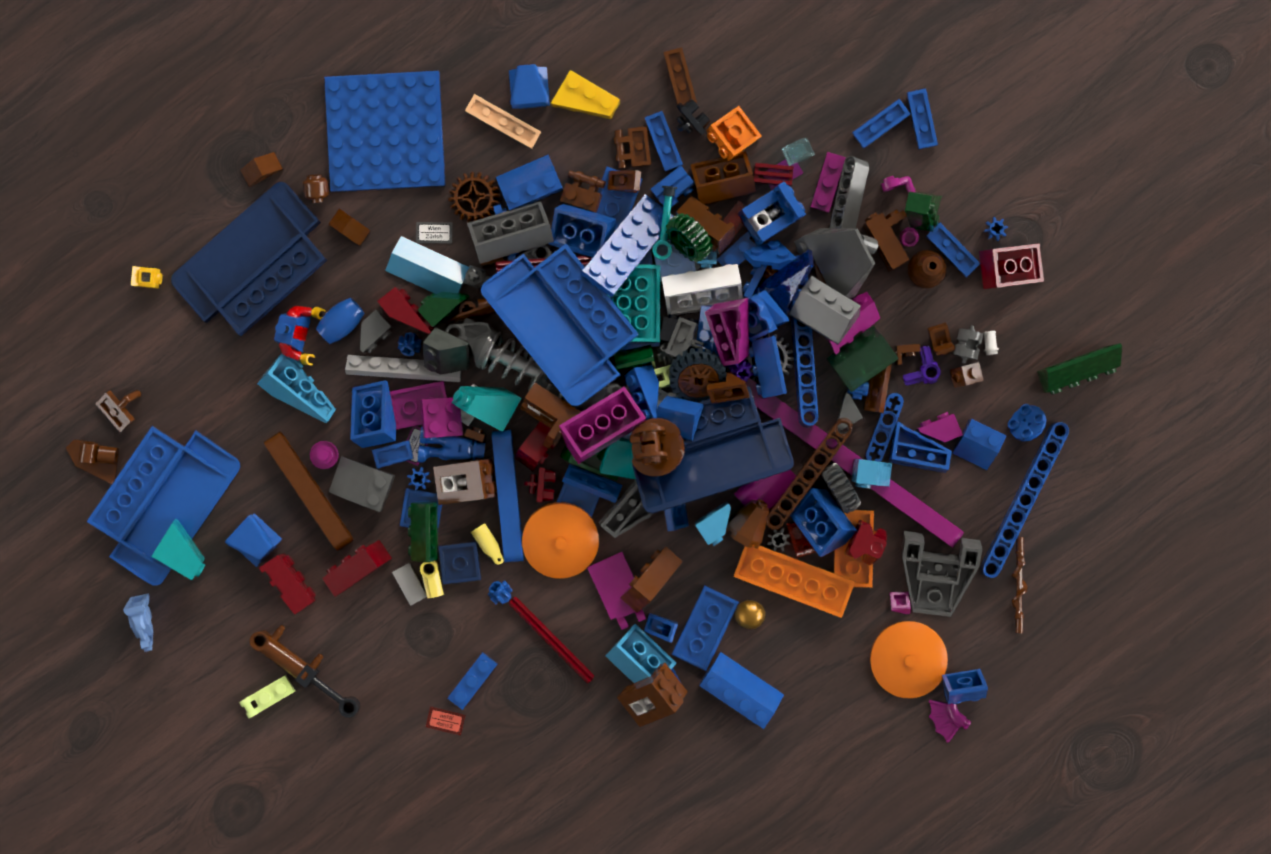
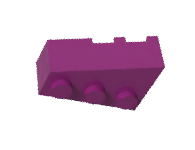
(868, 316)
(730, 330)

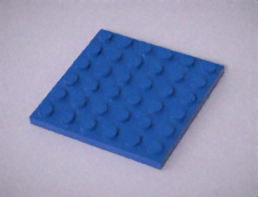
(385, 131)

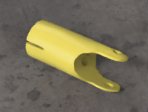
(488, 543)

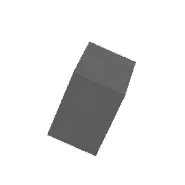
(848, 410)

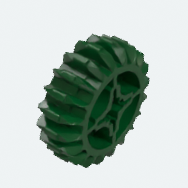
(689, 237)

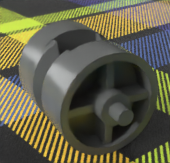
(968, 344)

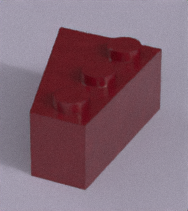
(532, 450)
(356, 567)
(289, 582)

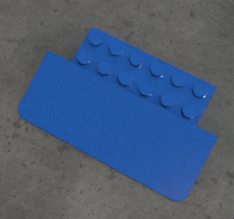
(561, 321)
(154, 489)

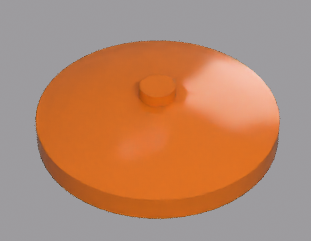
(560, 540)
(908, 659)

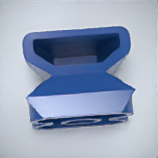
(529, 87)
(764, 315)
(254, 539)

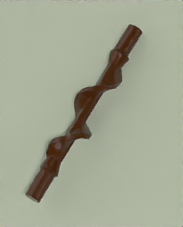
(1021, 585)

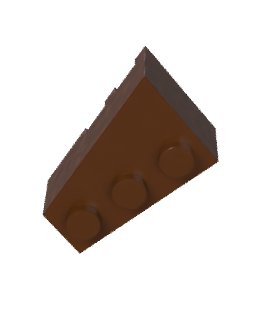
(719, 231)

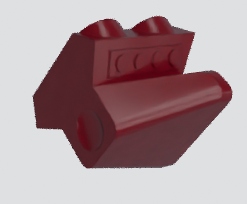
(867, 543)

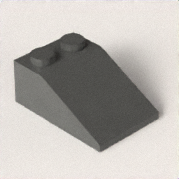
(362, 484)

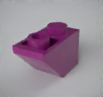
(943, 429)

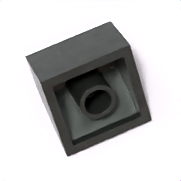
(445, 353)

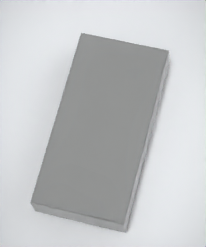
(409, 584)

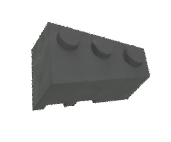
(625, 512)

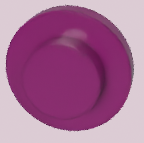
(909, 236)

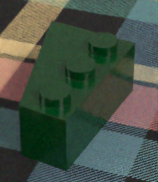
(922, 210)

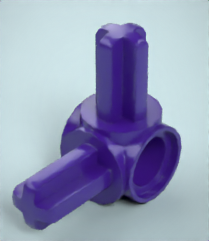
(928, 364)

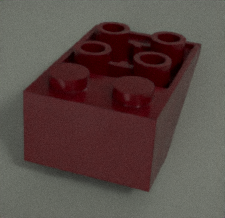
(398, 306)

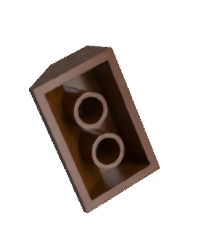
(723, 179)

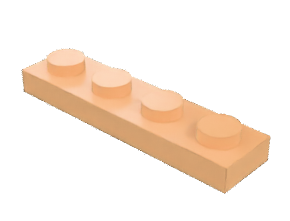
(503, 121)

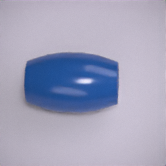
(340, 320)

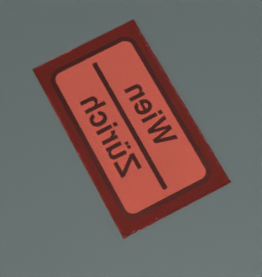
(445, 721)

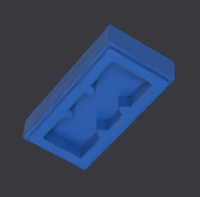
(393, 454)

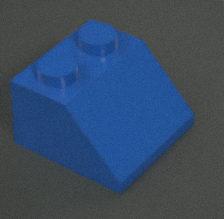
(979, 444)
(964, 686)

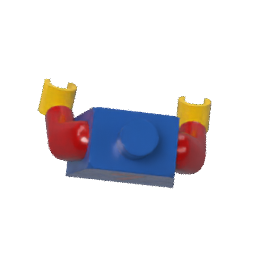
(292, 332)

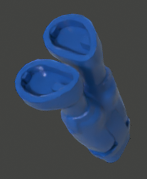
(453, 448)

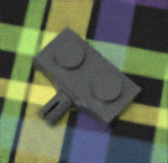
(683, 338)

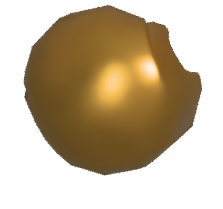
(750, 614)

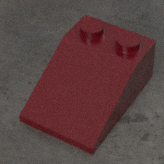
(1011, 266)

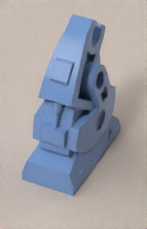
(140, 620)

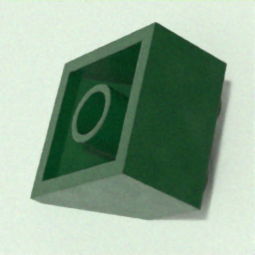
(440, 306)

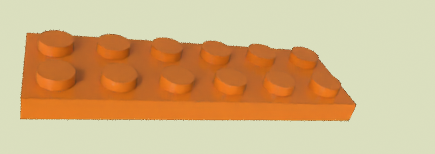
(795, 579)

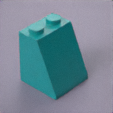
(487, 404)
(180, 552)

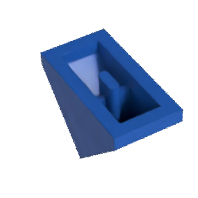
(661, 627)

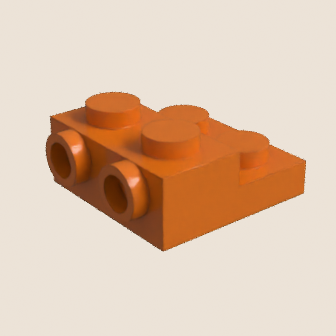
(733, 133)

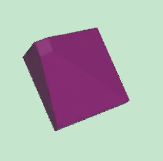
(900, 602)

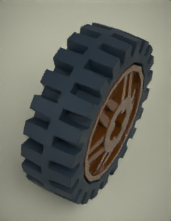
(693, 373)

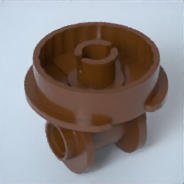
(646, 447)

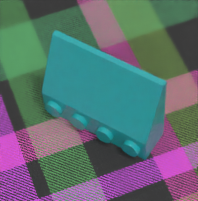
(640, 302)

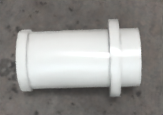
(990, 343)

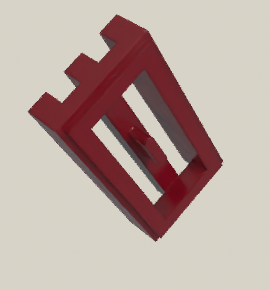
(774, 174)

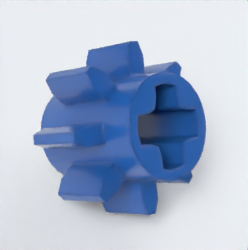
(998, 224)
(409, 344)
(860, 391)
(424, 480)
(500, 592)

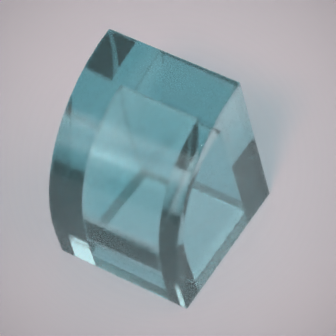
(798, 151)

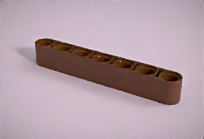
(802, 480)
(308, 491)

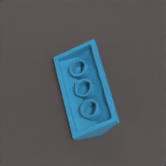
(426, 267)

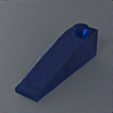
(785, 283)

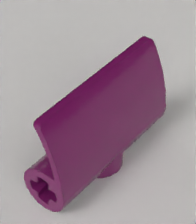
(766, 489)

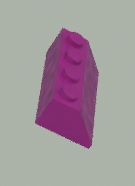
(601, 425)

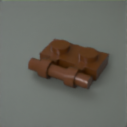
(639, 147)
(581, 197)

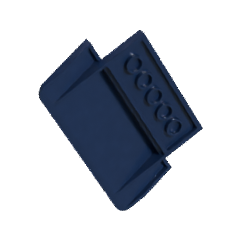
(252, 261)
(725, 453)

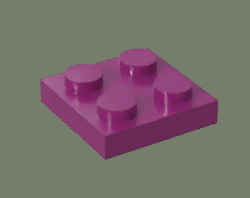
(440, 418)

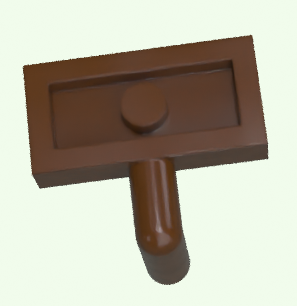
(116, 410)

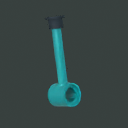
(668, 192)

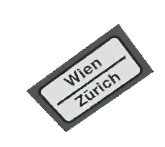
(434, 232)

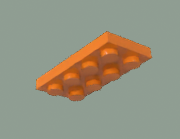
(855, 568)

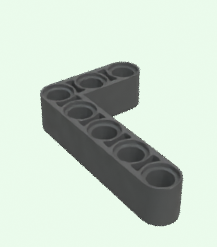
(850, 198)

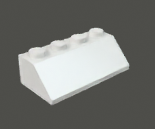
(691, 290)

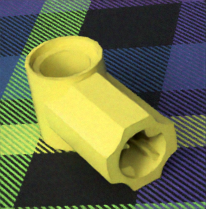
(432, 580)

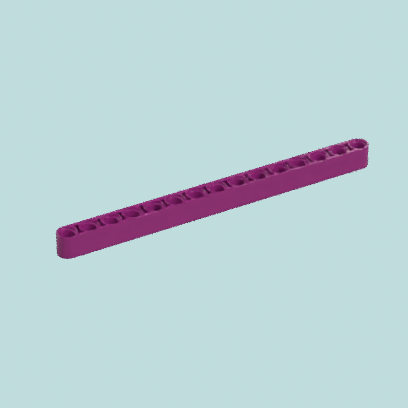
(845, 458)

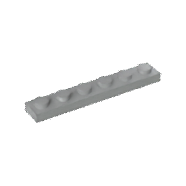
(395, 368)

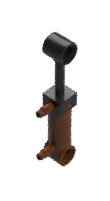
(303, 672)

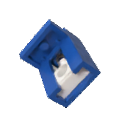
(784, 204)

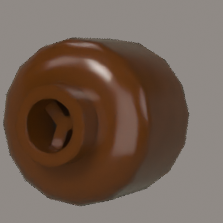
(315, 188)

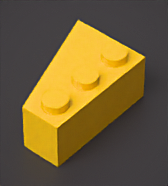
(585, 97)

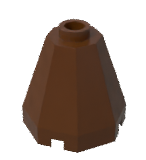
(749, 523)

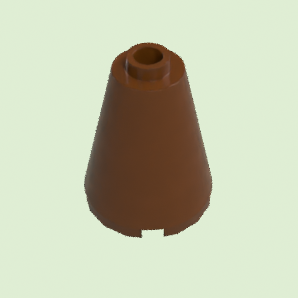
(921, 273)

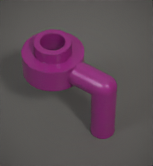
(891, 183)

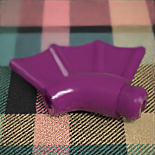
(947, 719)

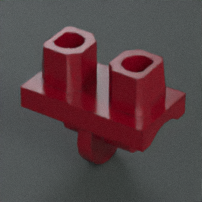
(544, 475)

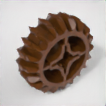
(483, 197)

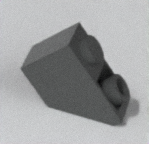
(372, 330)

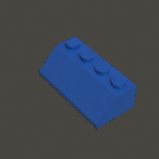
(741, 690)

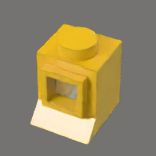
(146, 277)

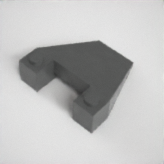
(840, 257)
(938, 579)

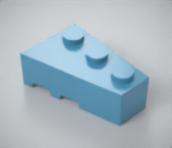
(871, 473)

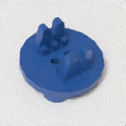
(1023, 430)

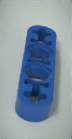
(887, 429)

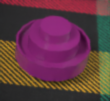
(324, 455)

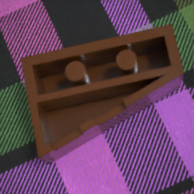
(651, 579)

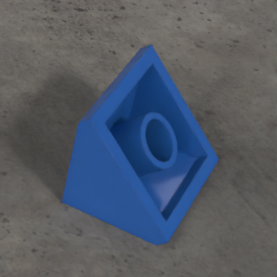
(682, 413)

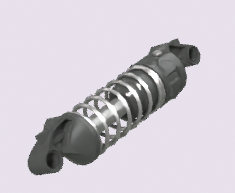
(485, 345)

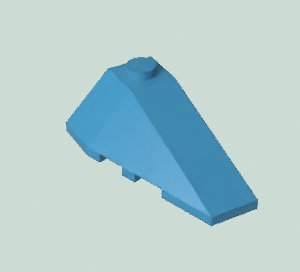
(291, 385)

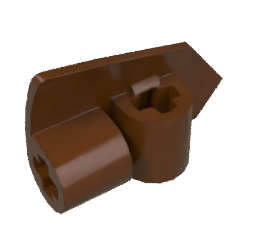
(483, 309)
(95, 459)

